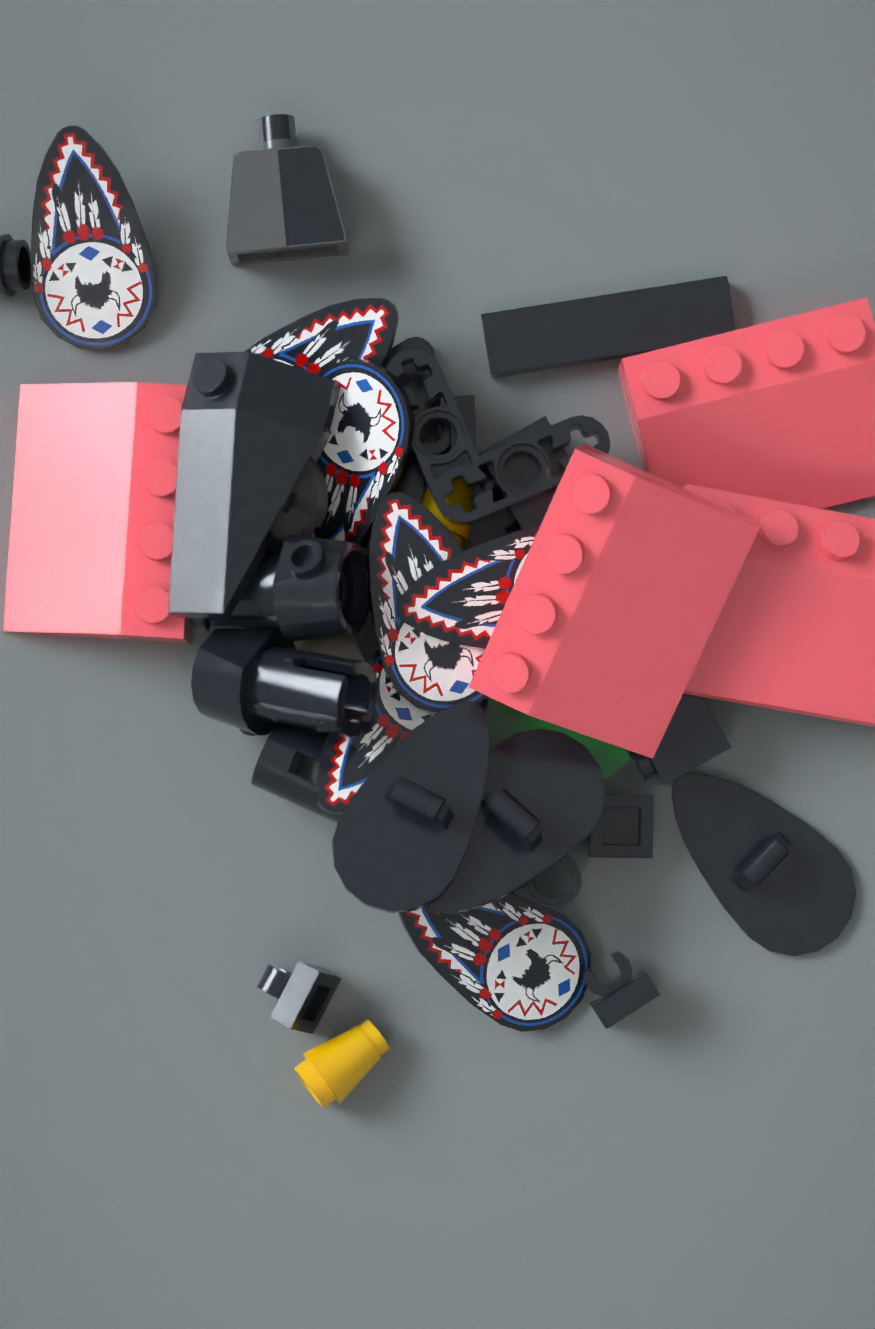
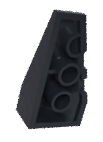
(240, 453)

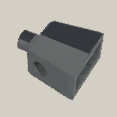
(282, 200)

